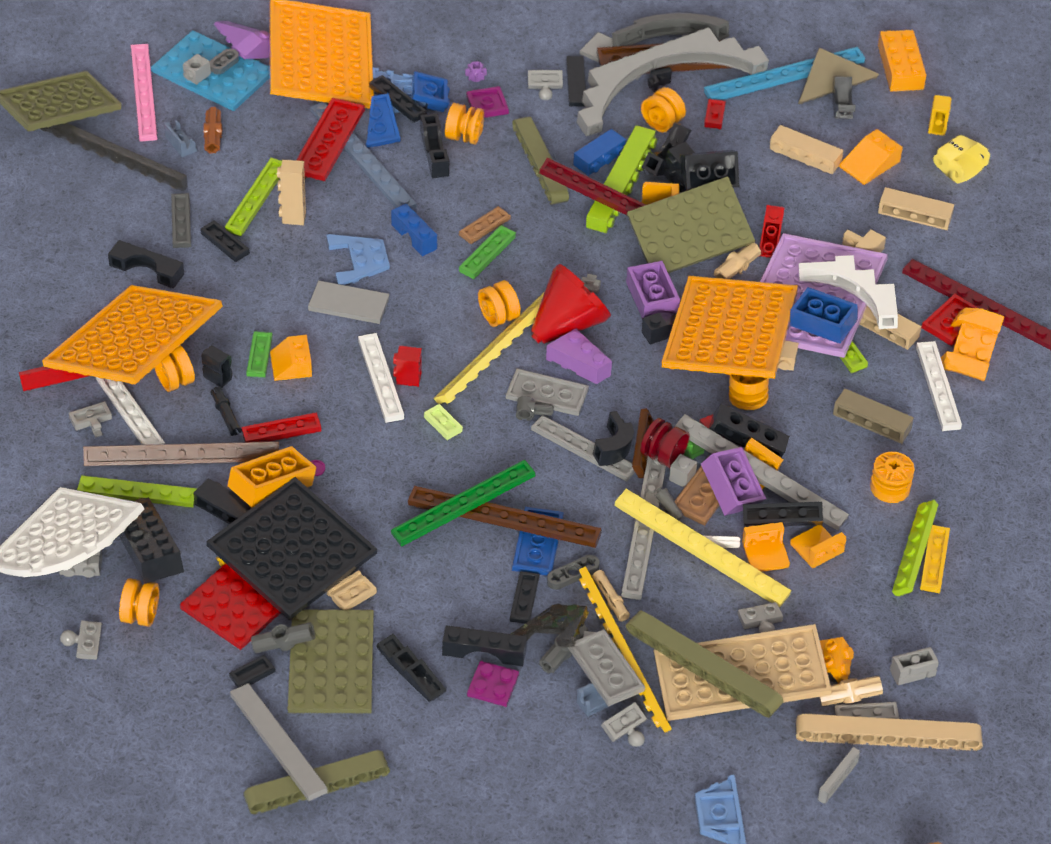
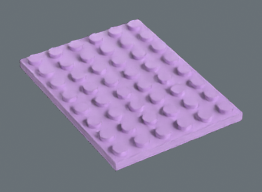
(785, 270)

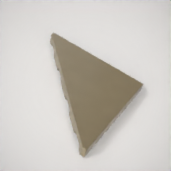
(822, 72)

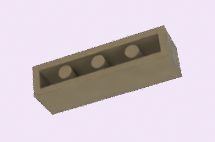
(873, 416)

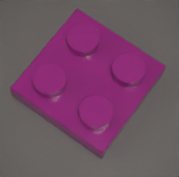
(489, 100)
(493, 683)

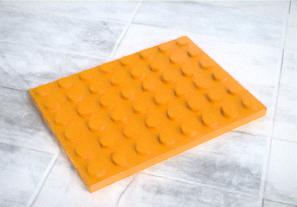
(320, 52)
(730, 327)
(132, 334)

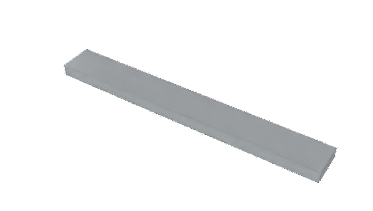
(278, 742)

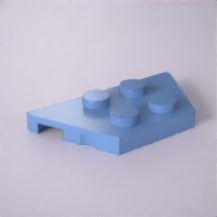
(720, 812)

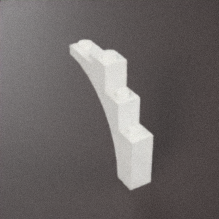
(861, 283)

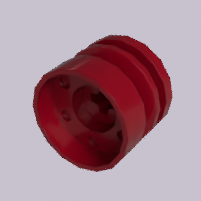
(664, 442)

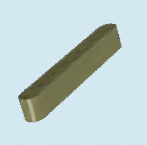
(537, 154)
(334, 776)

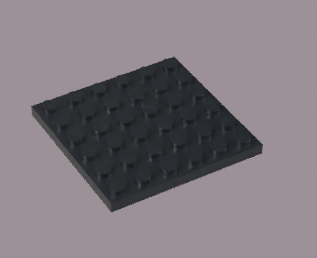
(291, 548)

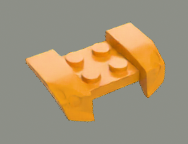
(973, 343)

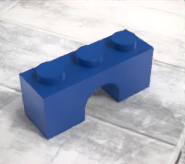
(407, 221)

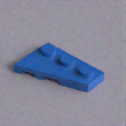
(382, 122)

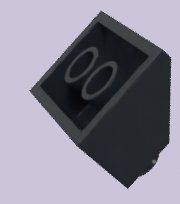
(708, 167)

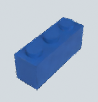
(599, 152)

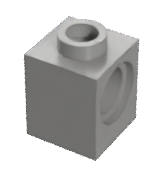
(196, 69)

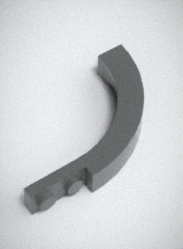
(669, 25)

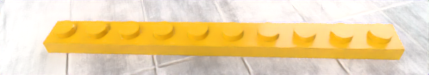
(611, 627)

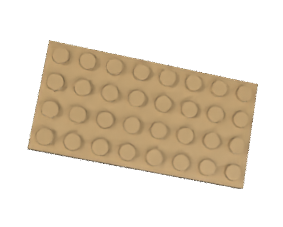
(781, 659)

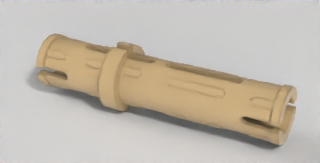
(614, 601)

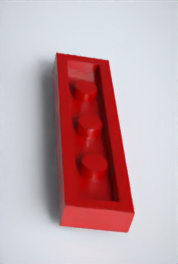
(282, 428)

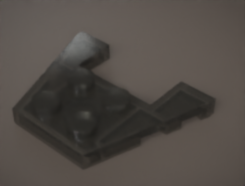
(557, 620)

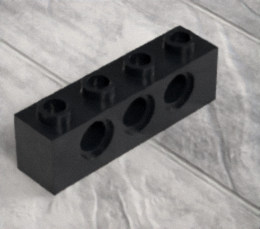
(741, 428)

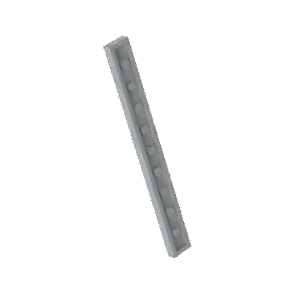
(764, 473)
(642, 534)

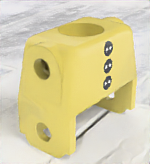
(961, 158)

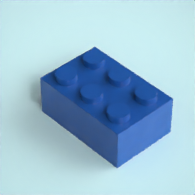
(824, 315)

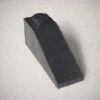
(658, 326)

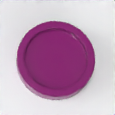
(320, 467)

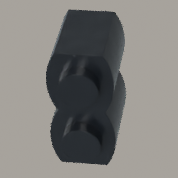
(216, 366)

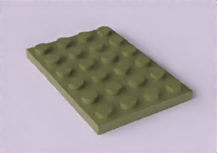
(58, 100)
(691, 226)
(334, 667)

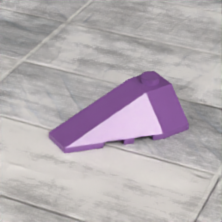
(245, 40)

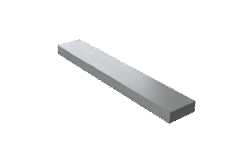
(578, 445)

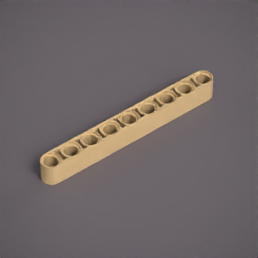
(889, 731)

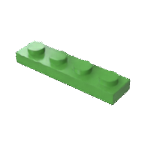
(487, 252)

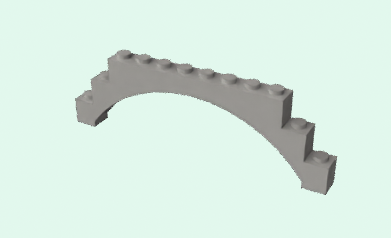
(691, 48)

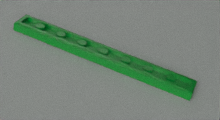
(462, 503)

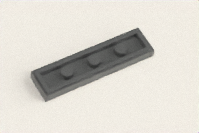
(181, 220)

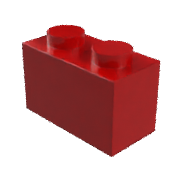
(408, 366)

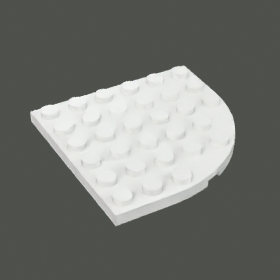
(65, 532)

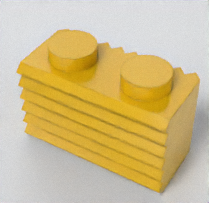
(939, 115)

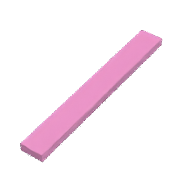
(144, 92)

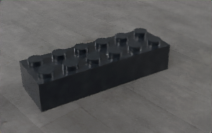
(151, 545)

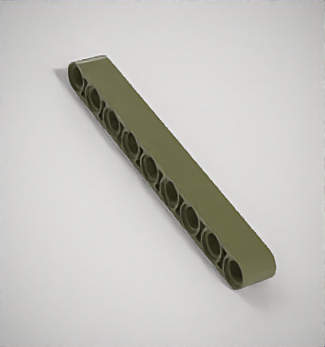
(705, 664)

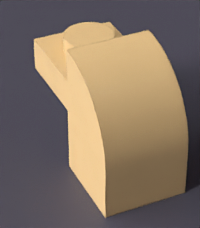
(871, 241)

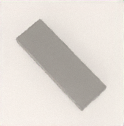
(873, 710)
(839, 775)

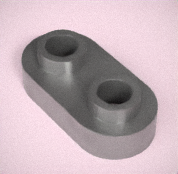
(224, 61)

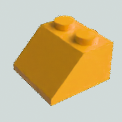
(291, 358)

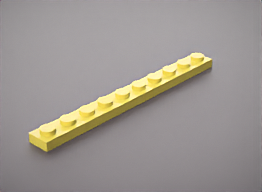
(491, 352)
(702, 548)

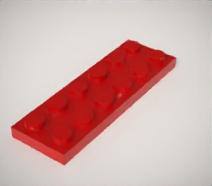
(329, 137)

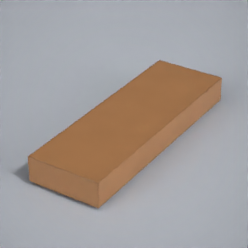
(484, 225)

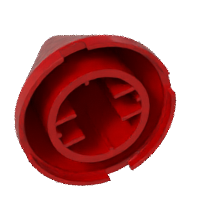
(566, 307)

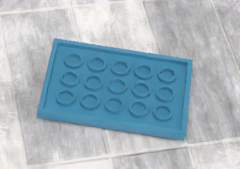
(225, 89)

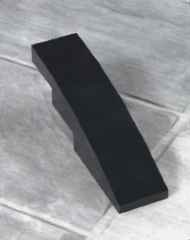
(411, 668)

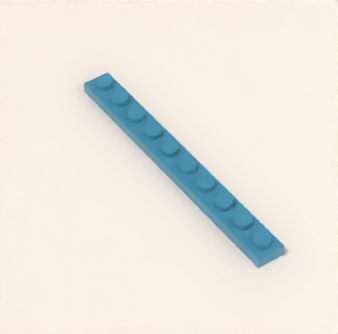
(772, 77)

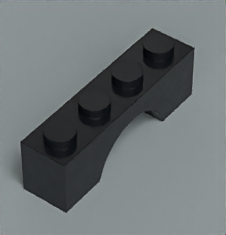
(432, 140)
(127, 256)
(506, 647)

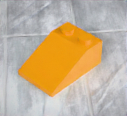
(872, 157)

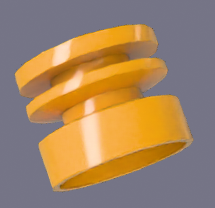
(465, 123)
(748, 392)
(892, 477)

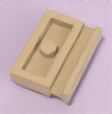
(352, 591)

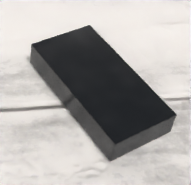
(252, 671)

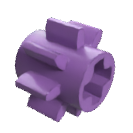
(476, 71)

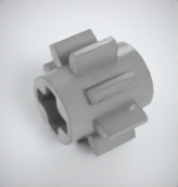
(592, 283)

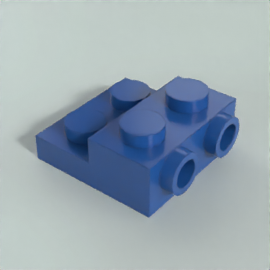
(431, 90)

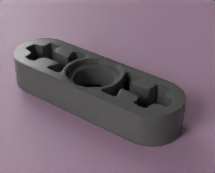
(569, 579)

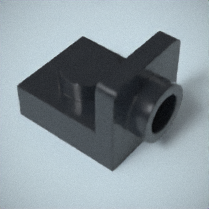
(659, 77)

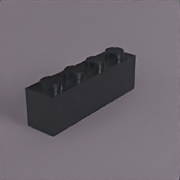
(220, 501)
(789, 513)

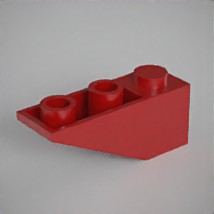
(771, 230)

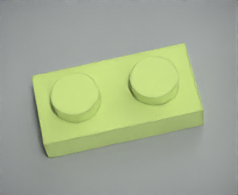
(443, 422)

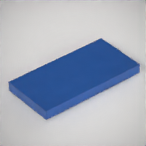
(536, 552)

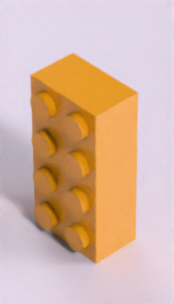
(901, 60)
(264, 475)

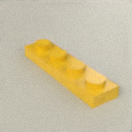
(935, 559)

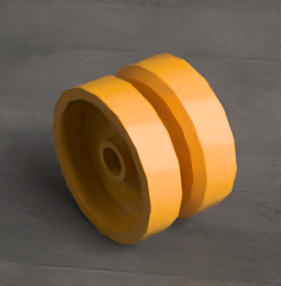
(663, 109)
(499, 303)
(175, 370)
(139, 602)

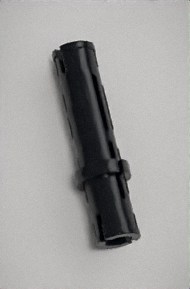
(223, 405)

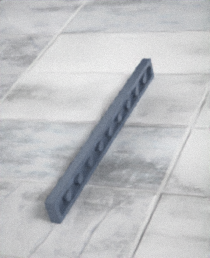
(371, 166)

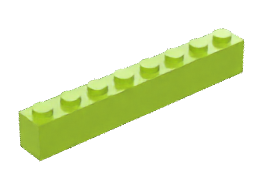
(622, 176)

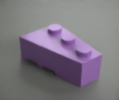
(580, 355)

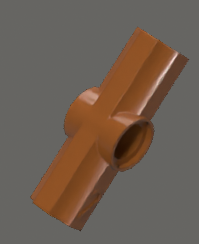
(212, 130)

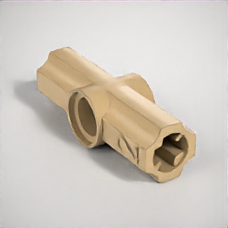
(737, 262)
(853, 690)

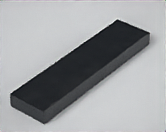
(575, 80)
(398, 98)

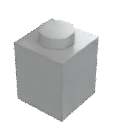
(682, 470)

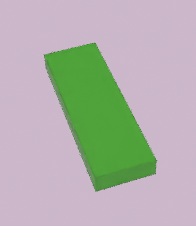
(259, 354)

